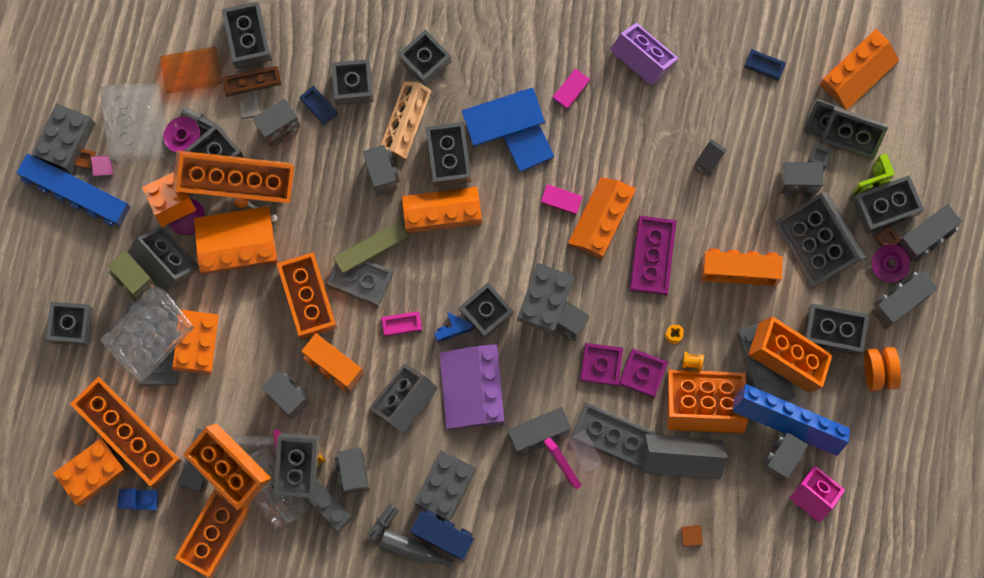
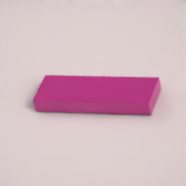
(562, 463)

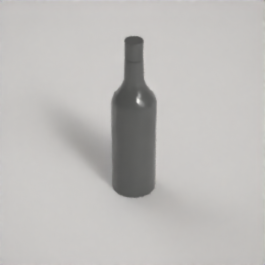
(411, 549)

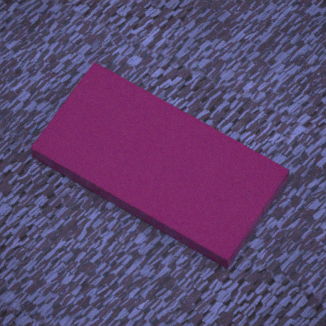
(653, 255)

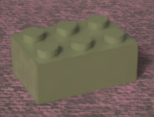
(129, 275)

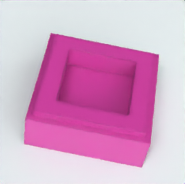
(101, 165)

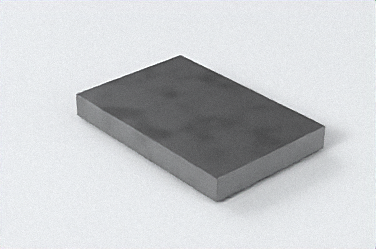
(364, 282)

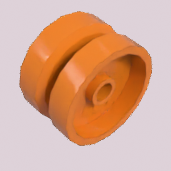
(882, 369)

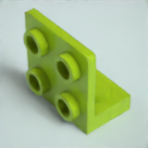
(883, 174)

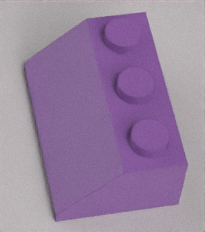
(643, 53)

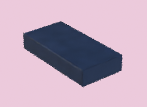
(765, 65)
(318, 105)

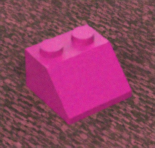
(817, 494)

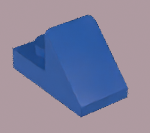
(459, 327)
(137, 499)

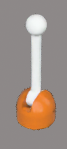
(241, 203)

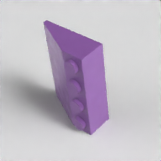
(472, 387)

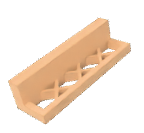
(408, 119)

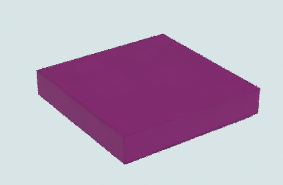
(601, 364)
(643, 373)

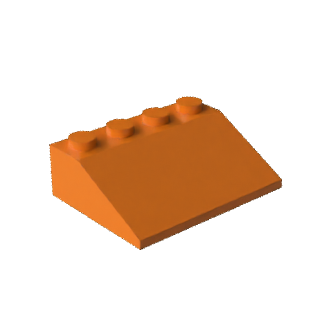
(235, 240)
(704, 401)

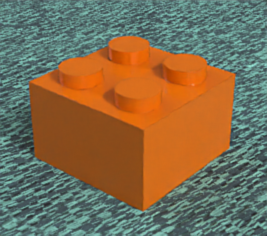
(166, 202)

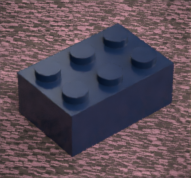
(443, 534)

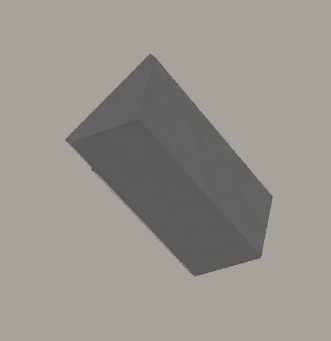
(844, 128)
(684, 457)

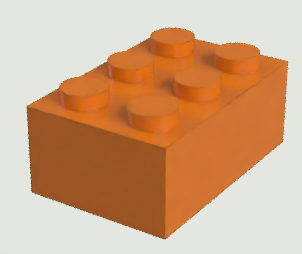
(197, 349)
(332, 363)
(90, 472)

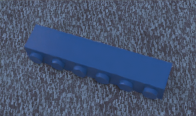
(73, 190)
(791, 419)

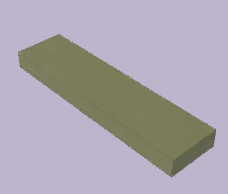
(370, 247)

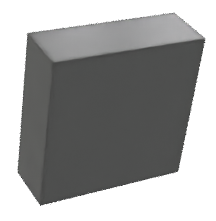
(820, 154)

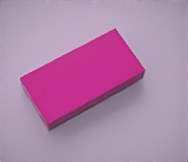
(571, 89)
(561, 199)
(401, 324)

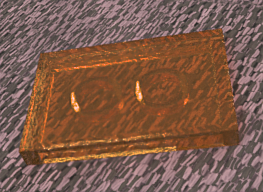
(190, 69)

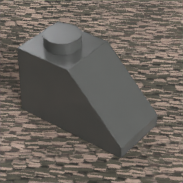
(710, 158)

